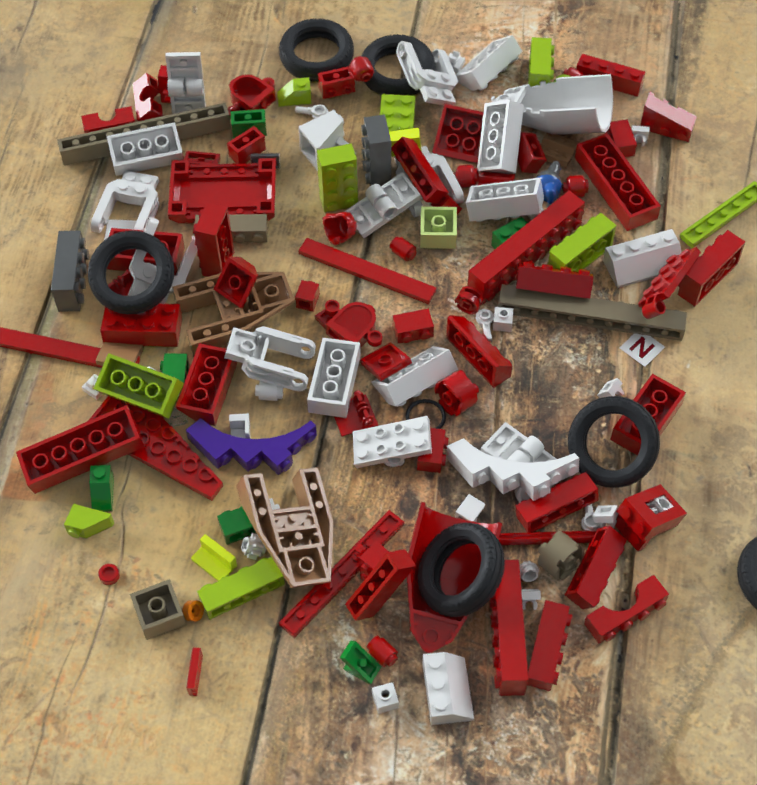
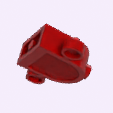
(251, 93)
(353, 323)

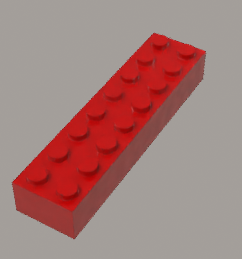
(527, 245)

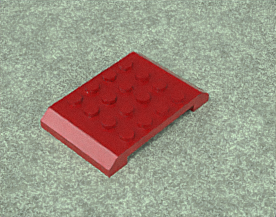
(240, 187)

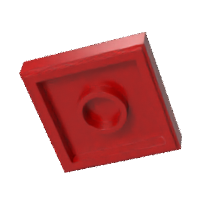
(385, 361)

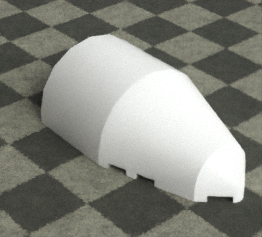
(566, 105)

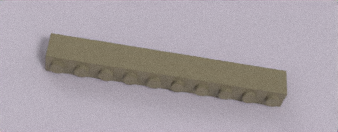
(188, 125)
(592, 313)

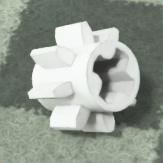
(253, 547)

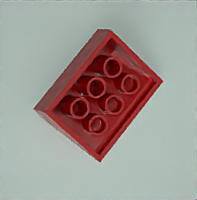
(459, 133)

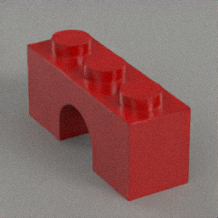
(145, 90)
(93, 123)

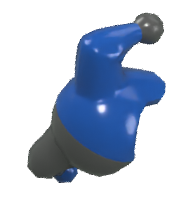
(551, 182)

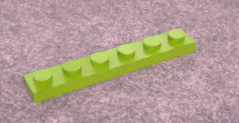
(720, 216)

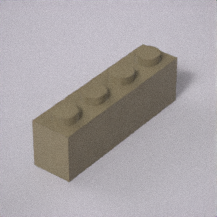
(247, 227)

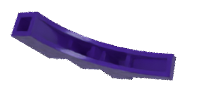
(250, 453)

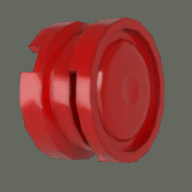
(469, 300)

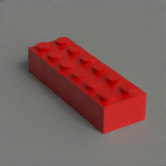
(617, 182)
(79, 448)
(509, 634)

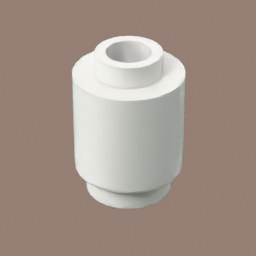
(268, 391)

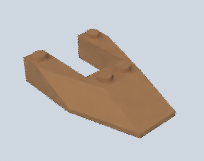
(268, 296)
(297, 536)

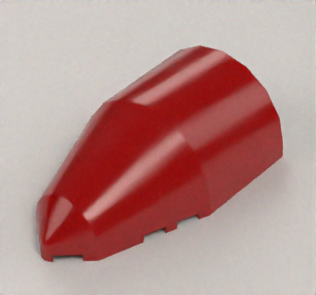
(458, 573)

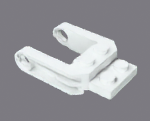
(434, 85)
(445, 174)
(131, 189)
(145, 273)
(251, 350)

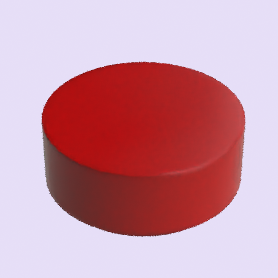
(109, 574)

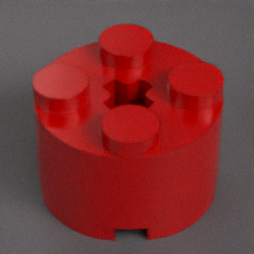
(456, 393)

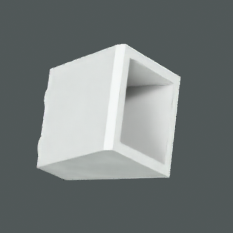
(320, 134)

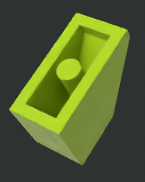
(295, 93)
(87, 521)

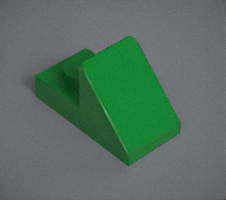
(359, 662)

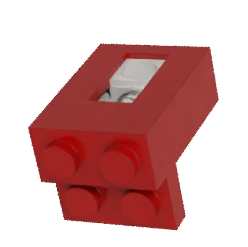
(648, 515)

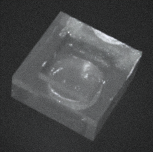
(177, 418)

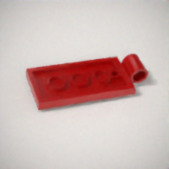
(666, 282)

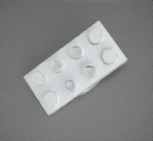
(185, 81)
(383, 204)
(392, 442)
(514, 446)

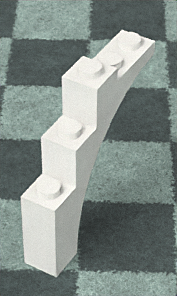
(508, 475)

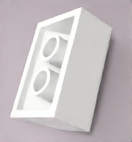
(447, 688)

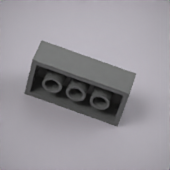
(376, 150)
(69, 271)

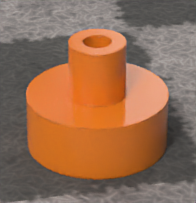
(193, 610)

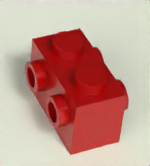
(336, 82)

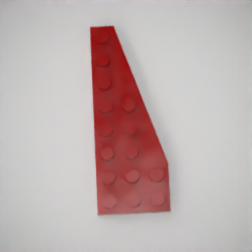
(167, 451)

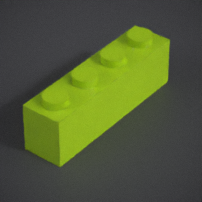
(240, 587)

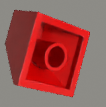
(236, 280)

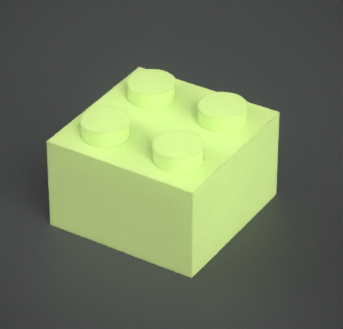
(438, 227)

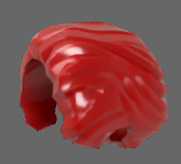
(339, 227)

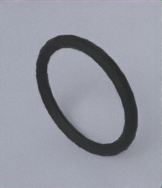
(428, 401)

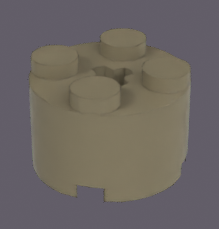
(560, 555)

